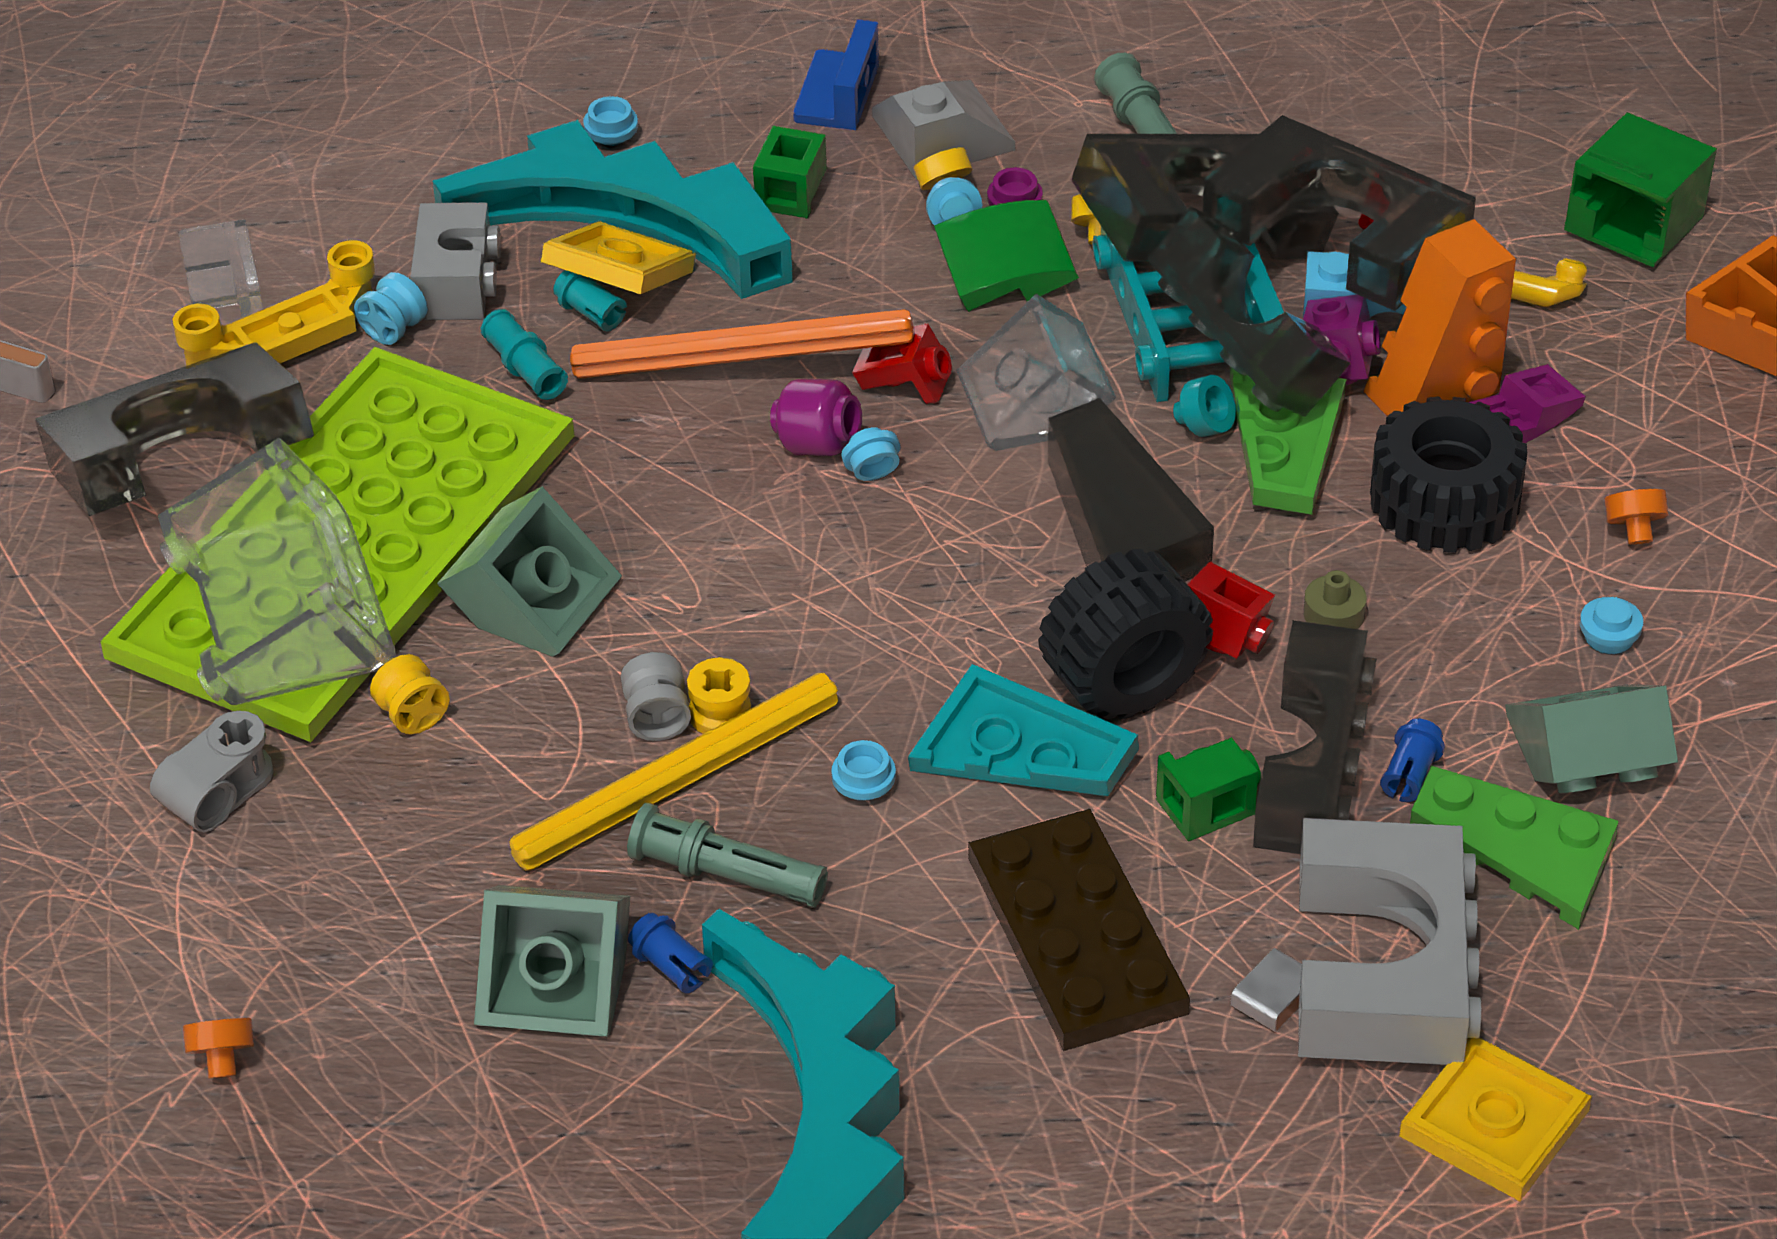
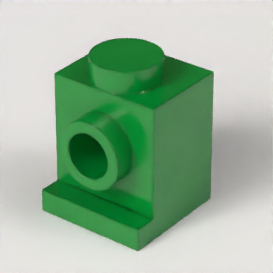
(790, 170)
(1208, 787)

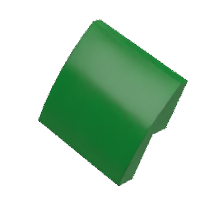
(1005, 250)

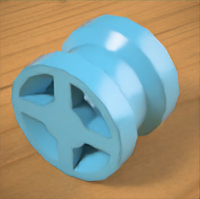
(390, 308)

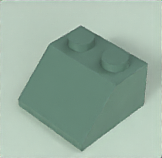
(531, 575)
(1595, 734)
(551, 959)

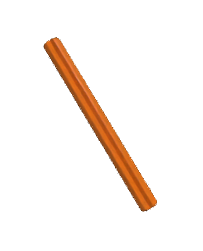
(742, 344)

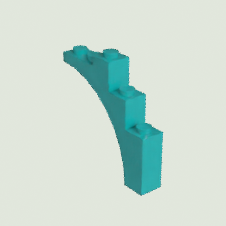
(638, 191)
(829, 1024)

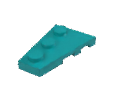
(1022, 738)

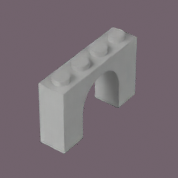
(1403, 1007)

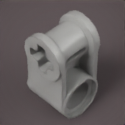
(213, 779)

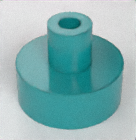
(1206, 406)

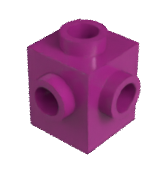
(1349, 328)

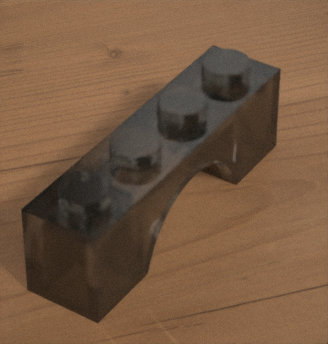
(1208, 272)
(1321, 686)

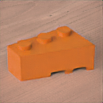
(1738, 309)
(1452, 322)

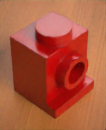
(1236, 608)

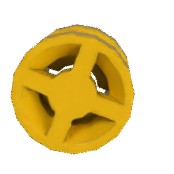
(717, 692)
(409, 694)

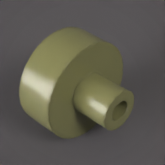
(1335, 601)

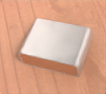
(25, 372)
(1270, 990)

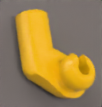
(1551, 290)

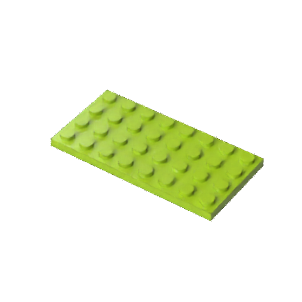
(420, 476)

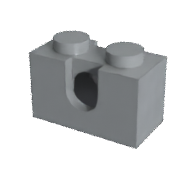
(454, 259)

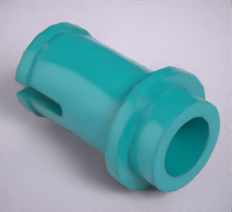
(589, 299)

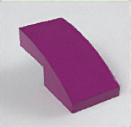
(1535, 400)

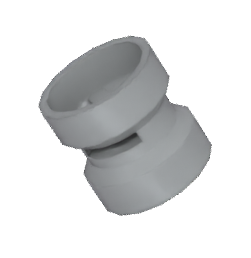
(655, 696)

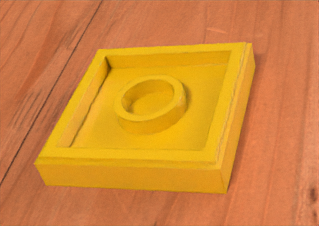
(618, 257)
(1496, 1117)

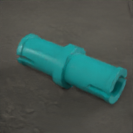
(524, 354)

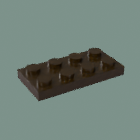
(1078, 929)

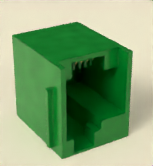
(1640, 189)

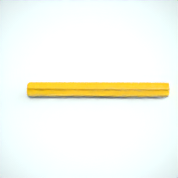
(673, 771)

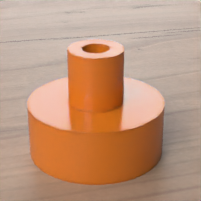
(1637, 511)
(219, 1041)

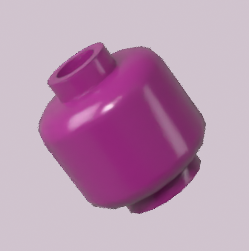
(816, 417)

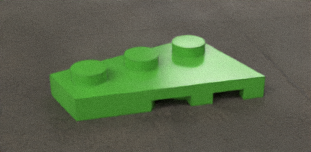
(1284, 449)
(1528, 839)

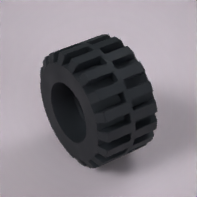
(1448, 474)
(1125, 634)

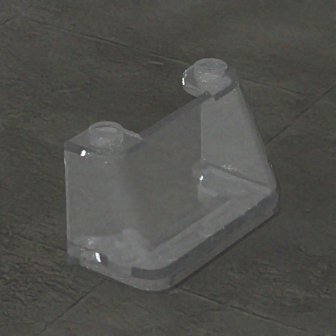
(276, 580)

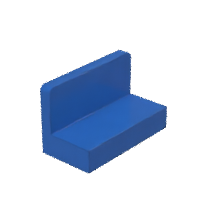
(840, 81)

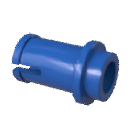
(1417, 747)
(656, 941)

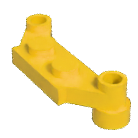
(291, 325)

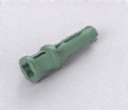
(1133, 98)
(698, 849)

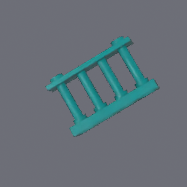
(1145, 325)

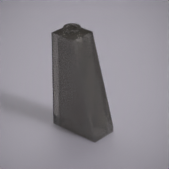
(1121, 494)

